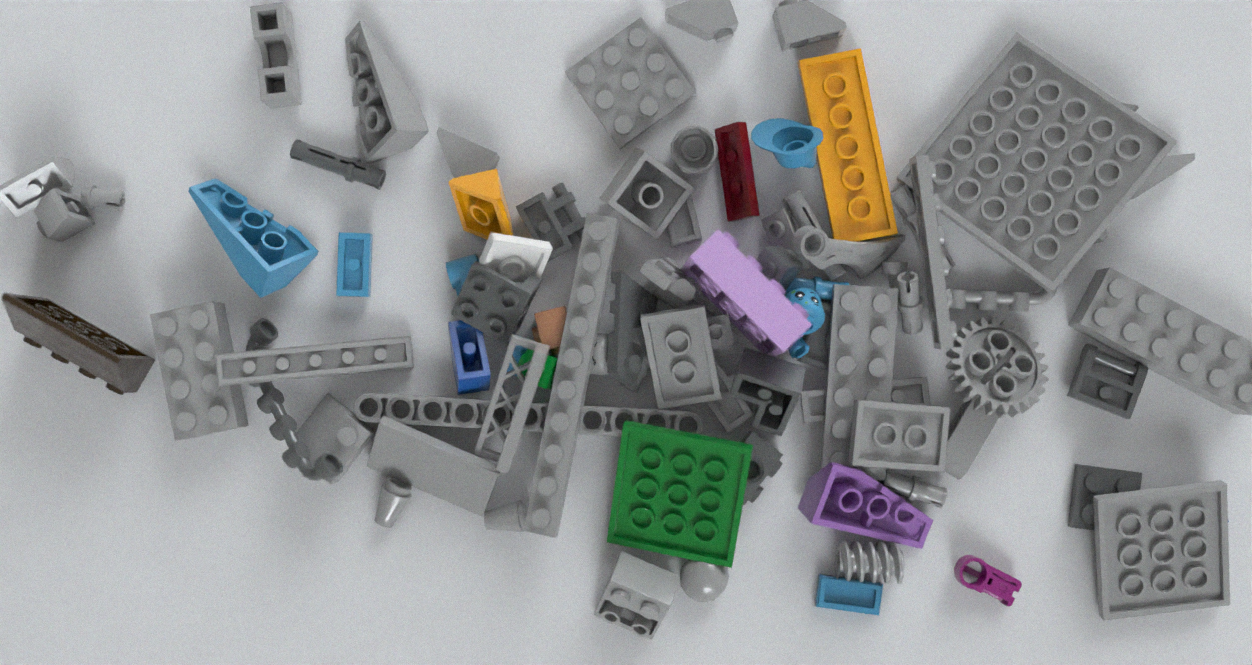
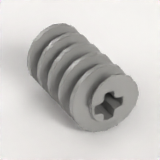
(869, 560)

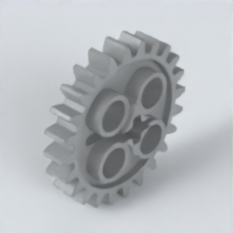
(1019, 387)

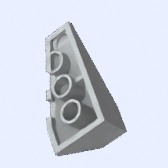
(387, 107)

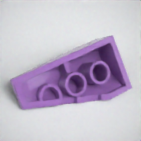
(858, 504)

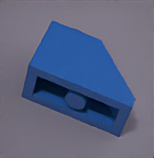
(469, 358)

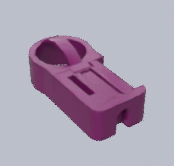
(989, 580)

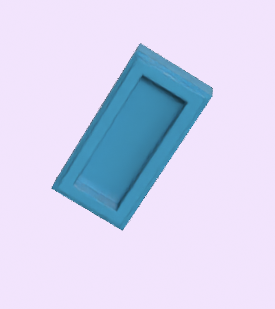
(848, 595)

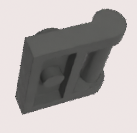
(1105, 391)

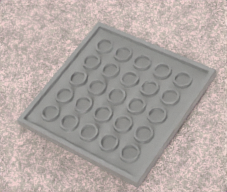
(1039, 161)

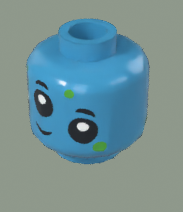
(811, 303)

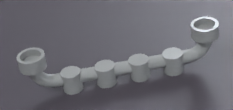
(986, 299)

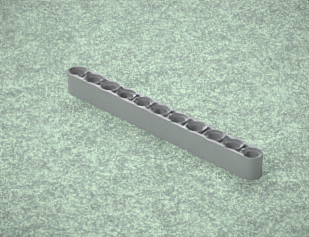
(450, 418)

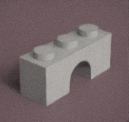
(275, 36)

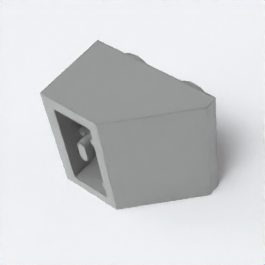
(637, 595)

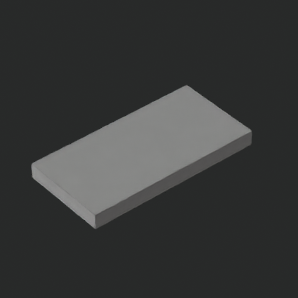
(433, 466)

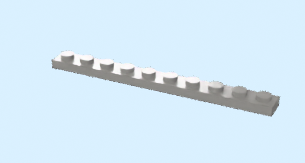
(571, 375)

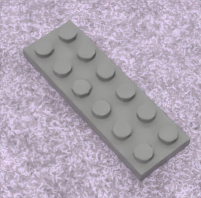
(857, 363)

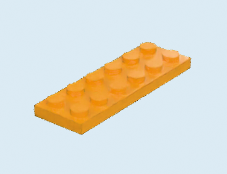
(850, 150)

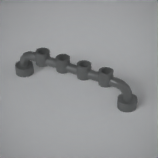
(327, 465)

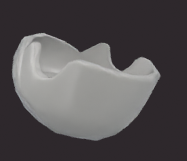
(694, 150)
(703, 580)

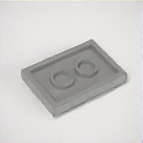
(681, 356)
(899, 435)

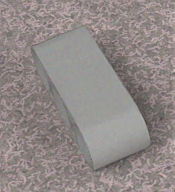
(966, 437)

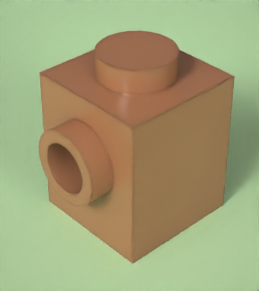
(550, 328)

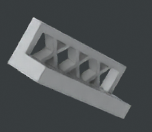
(523, 405)

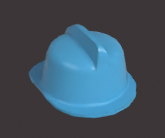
(790, 141)

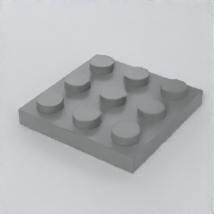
(630, 83)

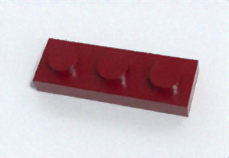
(737, 172)

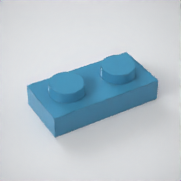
(354, 264)

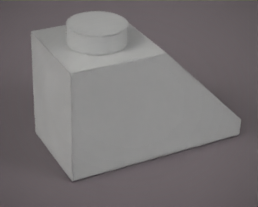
(704, 18)
(805, 24)
(465, 156)
(62, 215)

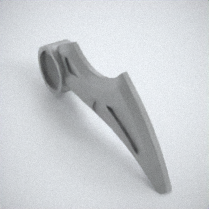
(860, 256)

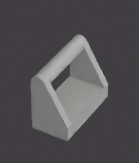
(30, 187)

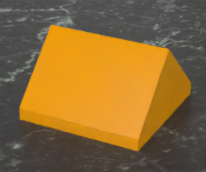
(481, 204)

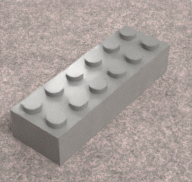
(1167, 339)

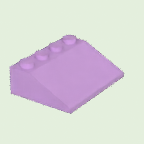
(746, 295)

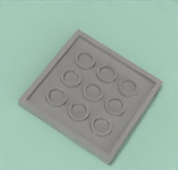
(1162, 550)

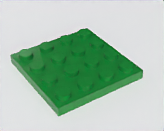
(679, 493)

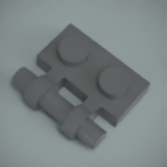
(543, 223)

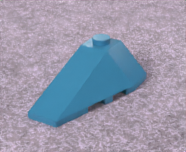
(257, 245)

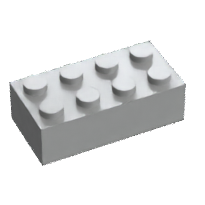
(186, 351)

